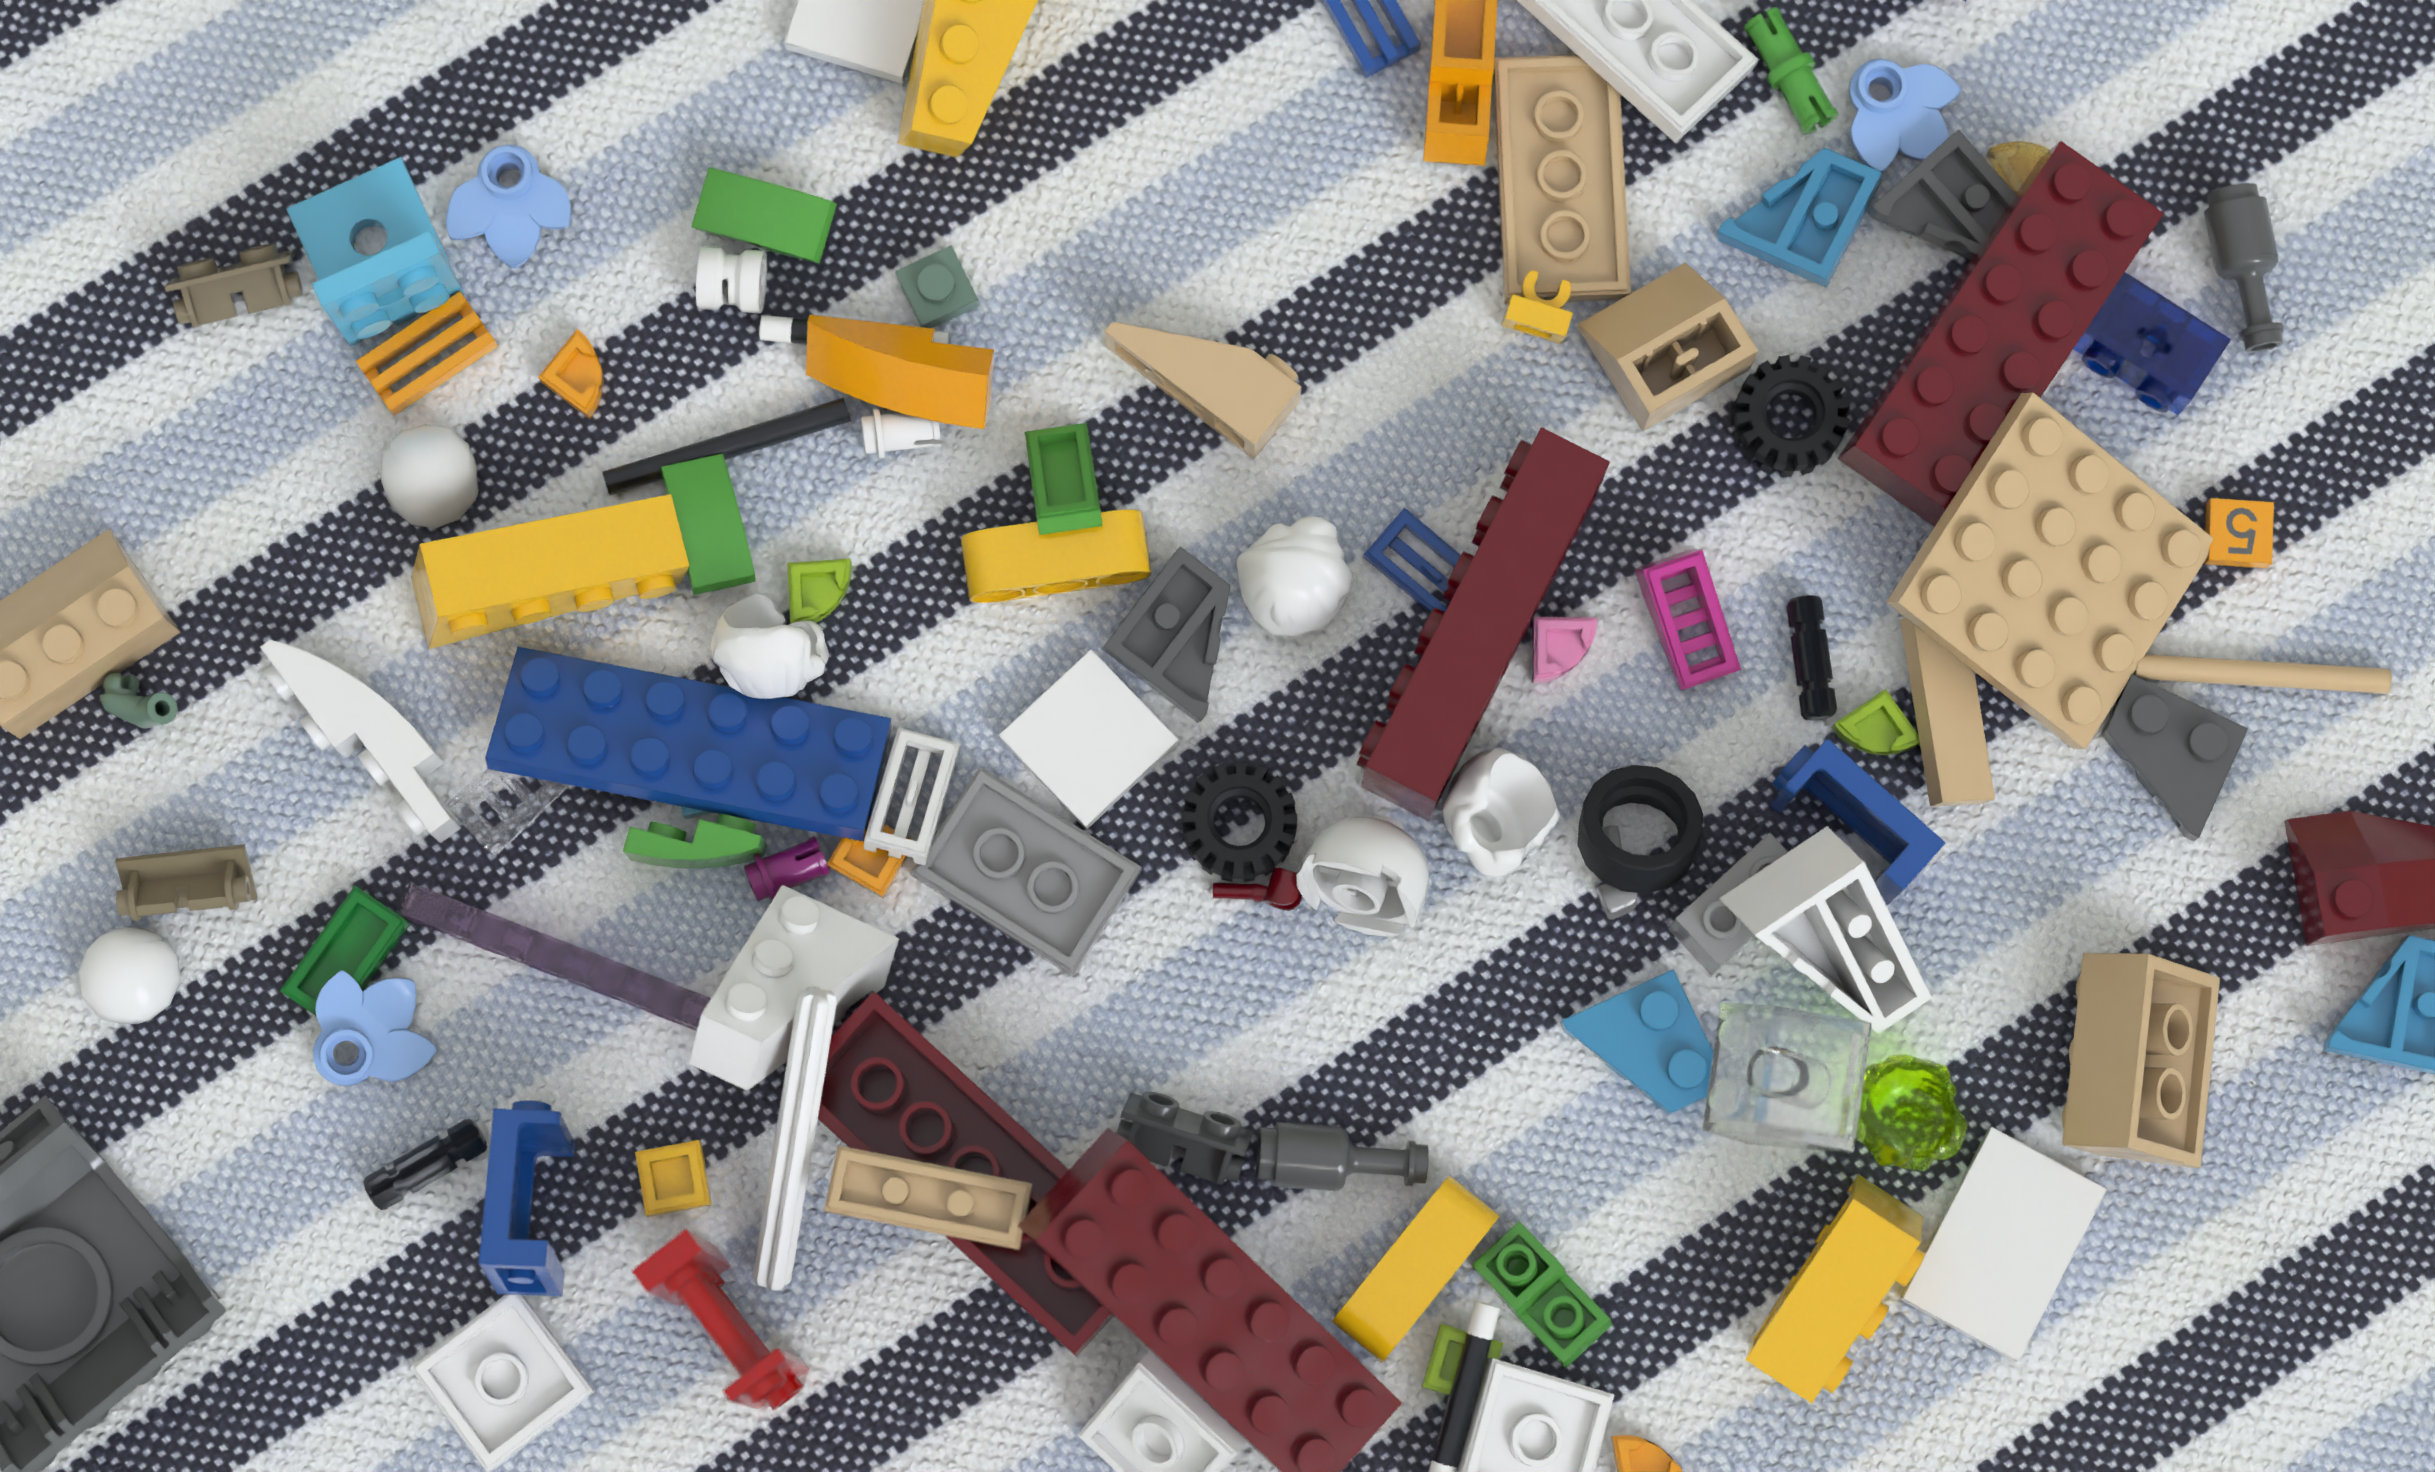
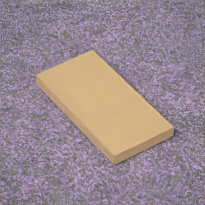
(1560, 178)

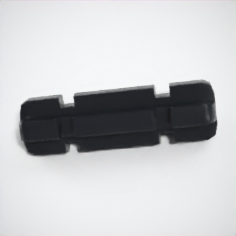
(1811, 657)
(425, 1164)

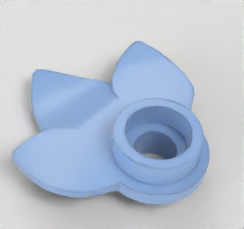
(1907, 120)
(511, 214)
(376, 1024)

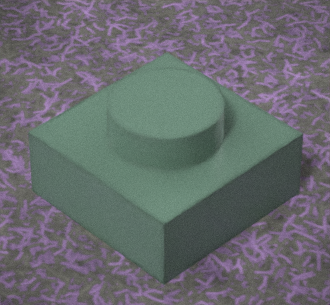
(937, 288)

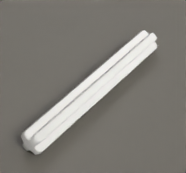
(794, 1137)

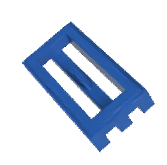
(1390, 55)
(1390, 538)

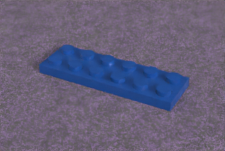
(689, 744)

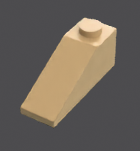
(1216, 381)

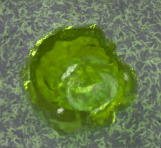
(1909, 1113)

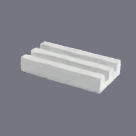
(898, 843)

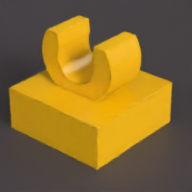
(1539, 316)

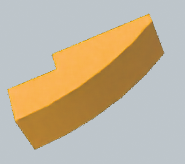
(1460, 81)
(901, 369)

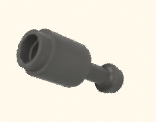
(2243, 251)
(1323, 1158)

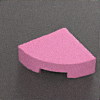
(1559, 645)

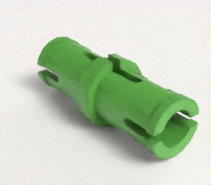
(1791, 70)

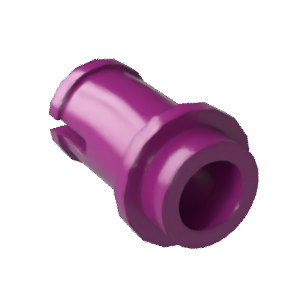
(786, 868)

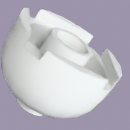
(1367, 873)

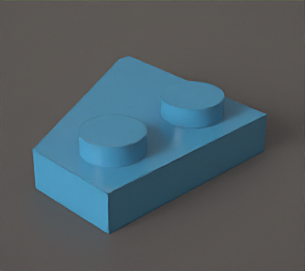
(1807, 218)
(2394, 1013)
(1650, 1041)

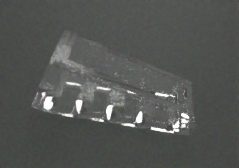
(513, 822)

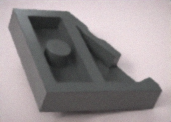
(1948, 199)
(1174, 633)
(2175, 749)

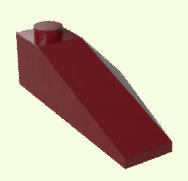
(2362, 875)

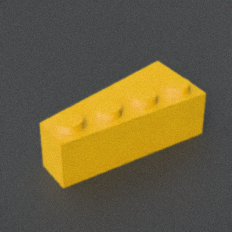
(547, 569)

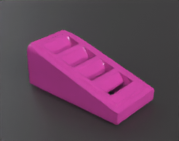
(1658, 603)

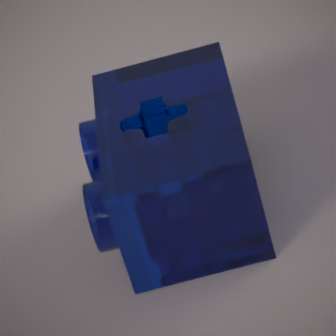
(2183, 343)

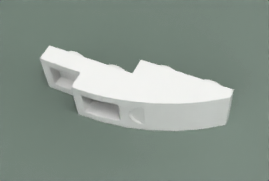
(353, 715)

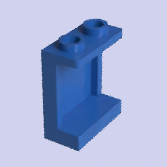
(1865, 809)
(506, 1253)

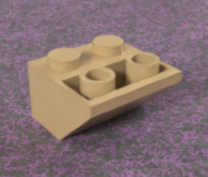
(1669, 344)

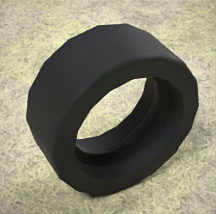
(1640, 786)

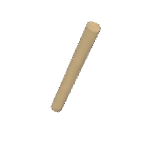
(2264, 673)

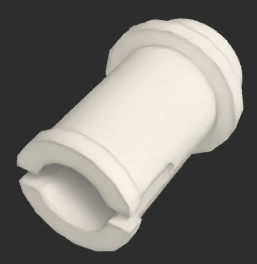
(897, 432)

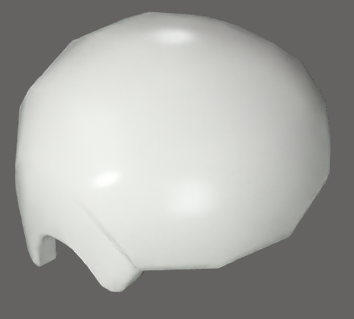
(429, 475)
(129, 975)

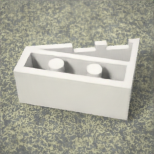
(1833, 927)
(793, 947)

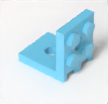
(395, 283)

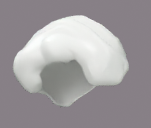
(1295, 577)
(764, 655)
(1499, 810)

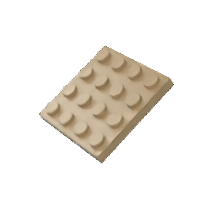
(2052, 571)

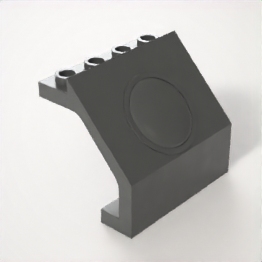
(85, 1290)

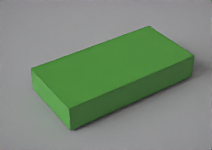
(1063, 479)

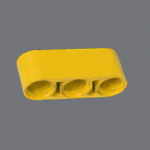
(1022, 564)
(1415, 1268)

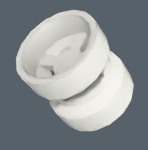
(731, 279)

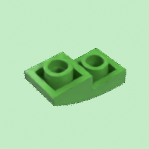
(764, 215)
(709, 524)
(714, 844)
(1542, 1294)

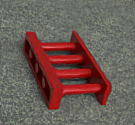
(689, 1273)

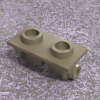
(209, 289)
(184, 879)

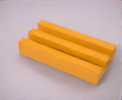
(415, 333)

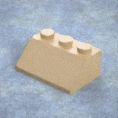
(73, 630)
(2140, 1059)

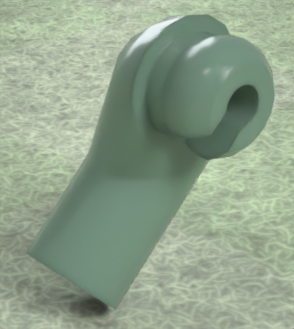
(145, 712)

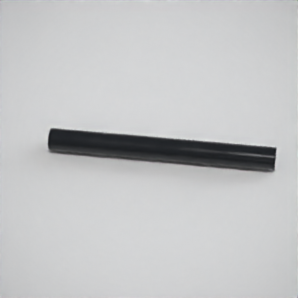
(730, 444)

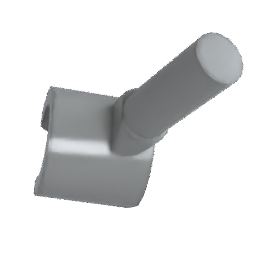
(1614, 901)

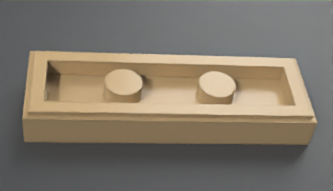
(1947, 722)
(928, 1197)

